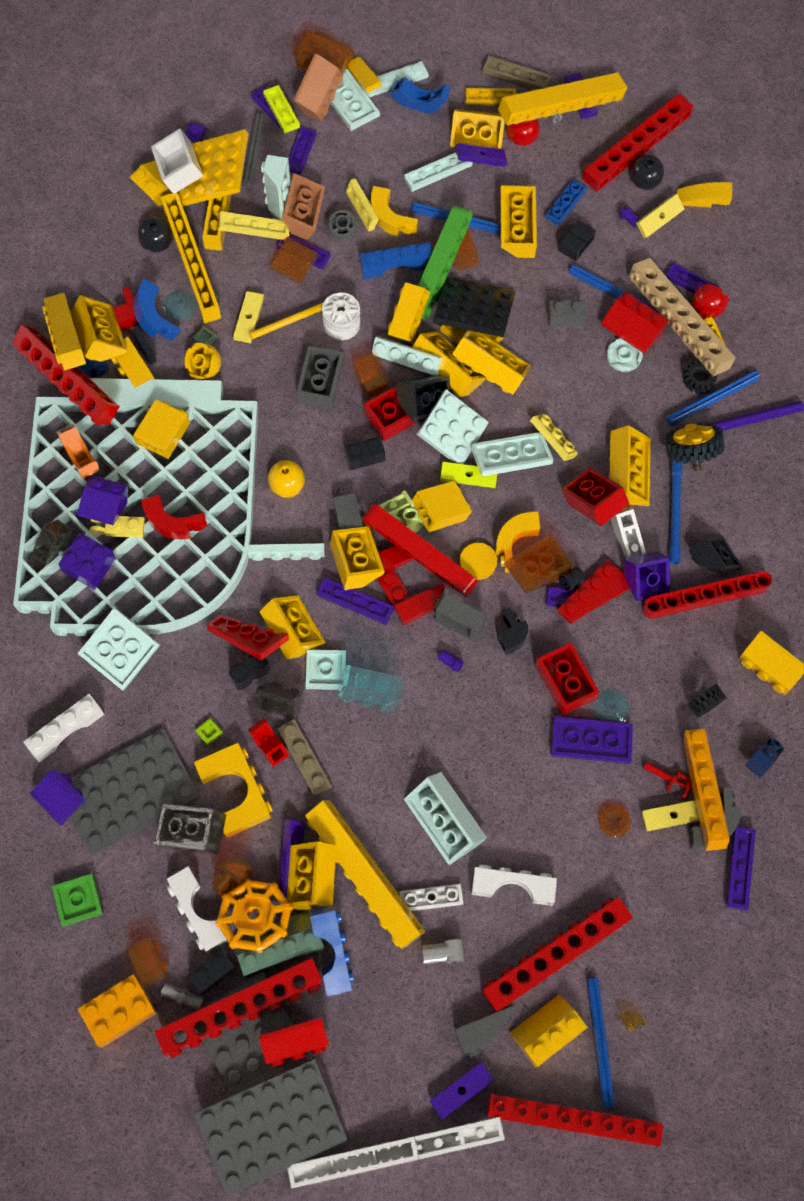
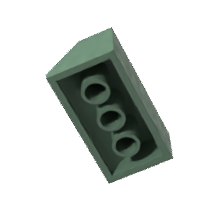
(297, 944)

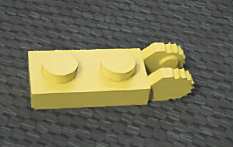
(123, 527)

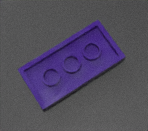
(592, 740)

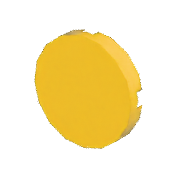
(478, 560)

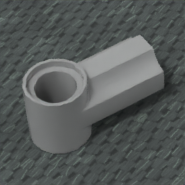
(443, 952)

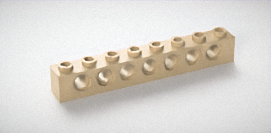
(681, 317)

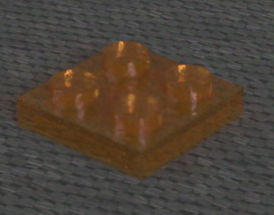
(293, 260)

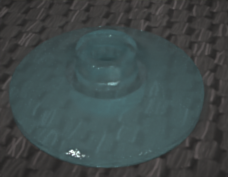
(181, 311)
(602, 711)

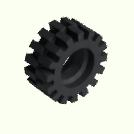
(694, 384)
(707, 700)

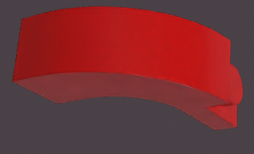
(170, 526)

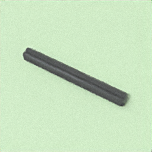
(253, 150)

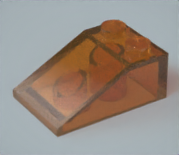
(319, 43)
(539, 564)

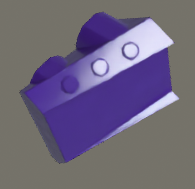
(57, 796)

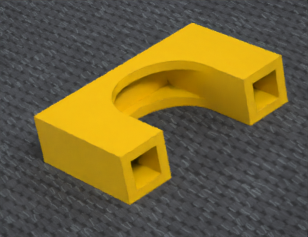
(233, 761)

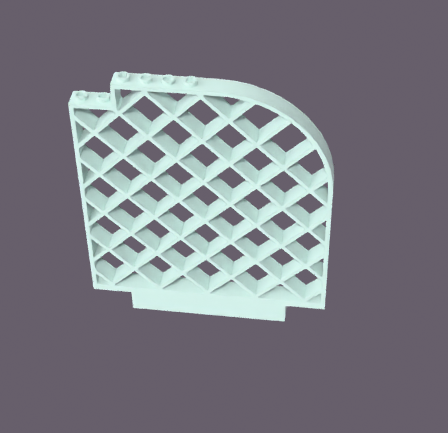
(193, 397)

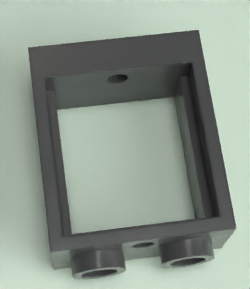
(460, 617)

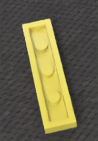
(253, 225)

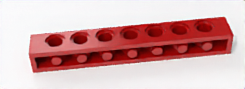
(637, 142)
(72, 382)
(620, 917)
(167, 1035)
(575, 1120)

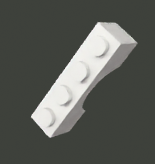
(51, 735)
(184, 887)
(540, 888)

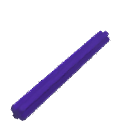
(760, 416)

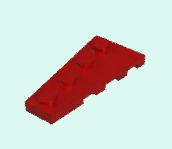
(597, 590)
(247, 636)

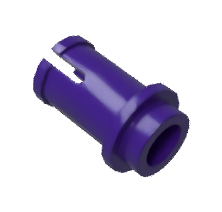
(629, 216)
(450, 660)

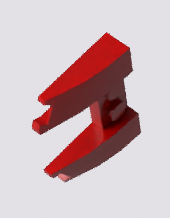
(406, 608)

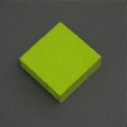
(209, 731)

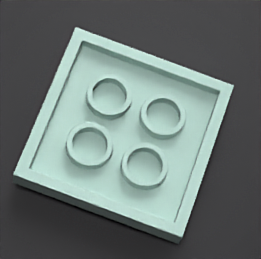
(452, 428)
(119, 649)

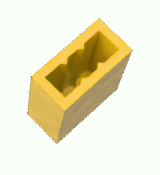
(162, 428)
(441, 506)

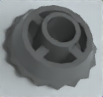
(341, 224)

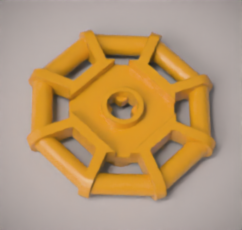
(259, 925)

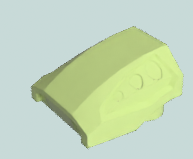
(403, 510)

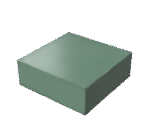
(204, 335)

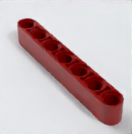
(419, 550)
(713, 589)

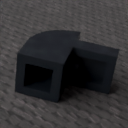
(515, 635)

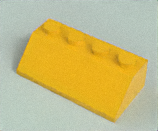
(518, 220)
(97, 329)
(491, 360)
(462, 377)
(631, 464)

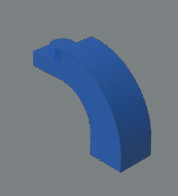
(419, 99)
(147, 315)

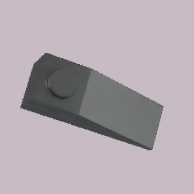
(478, 1033)

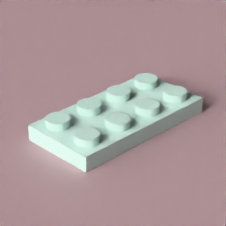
(353, 103)
(511, 454)

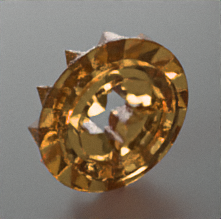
(616, 812)

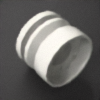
(341, 316)

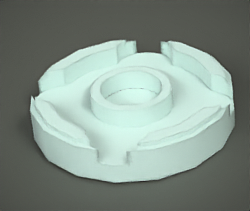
(622, 359)

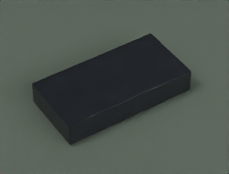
(143, 344)

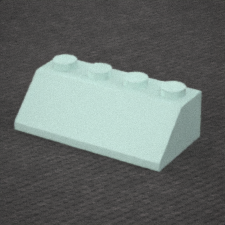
(277, 184)
(445, 818)

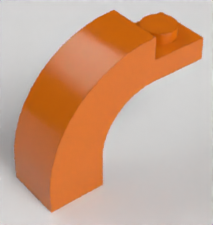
(77, 451)

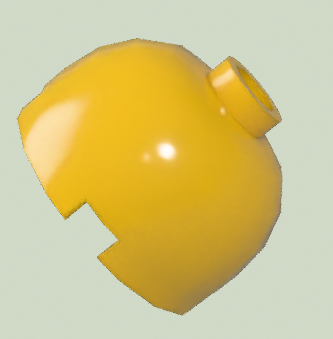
(202, 361)
(286, 478)

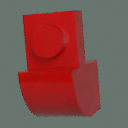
(125, 313)
(267, 742)

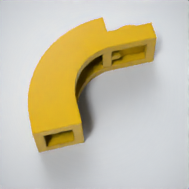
(387, 219)
(517, 527)

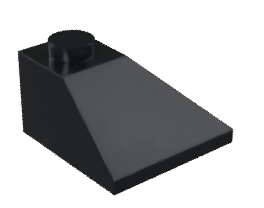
(715, 554)

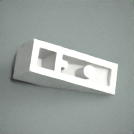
(628, 533)

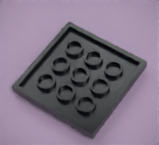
(474, 307)

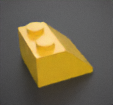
(149, 180)

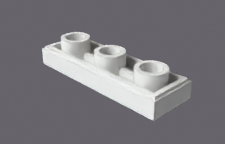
(444, 897)

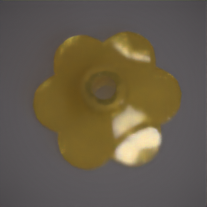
(632, 1020)

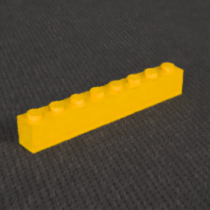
(562, 98)
(190, 258)
(365, 874)

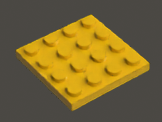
(221, 166)

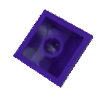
(103, 500)
(648, 575)

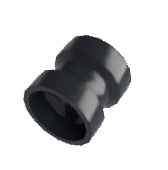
(570, 579)

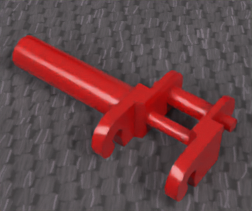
(668, 777)

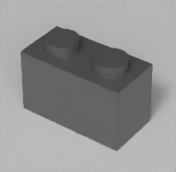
(567, 313)
(347, 511)

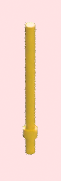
(286, 321)

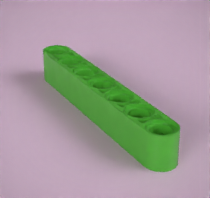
(444, 254)

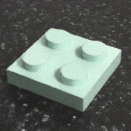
(325, 669)

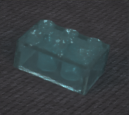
(370, 688)

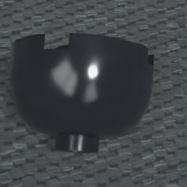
(647, 172)
(155, 234)

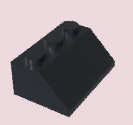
(420, 394)

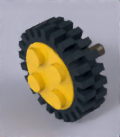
(694, 443)

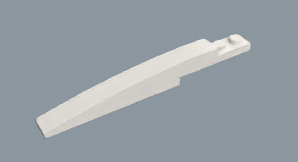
(396, 1152)

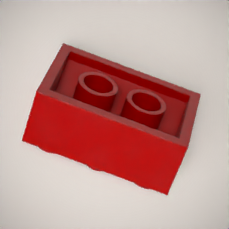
(635, 322)
(294, 1042)

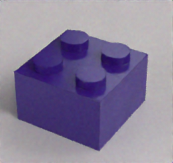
(87, 561)

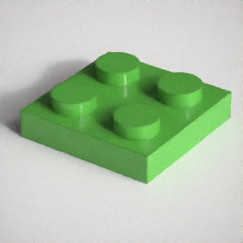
(77, 900)

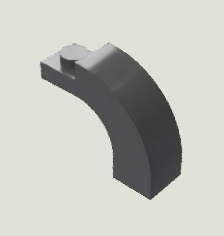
(732, 818)

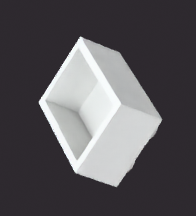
(176, 161)

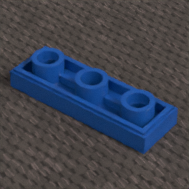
(565, 202)

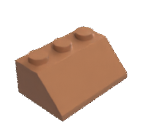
(318, 88)
(302, 206)

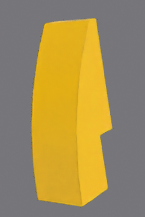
(706, 194)

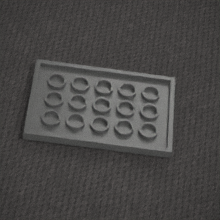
(129, 791)
(239, 1050)
(270, 1126)

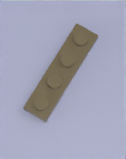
(516, 73)
(304, 758)

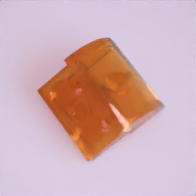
(233, 872)

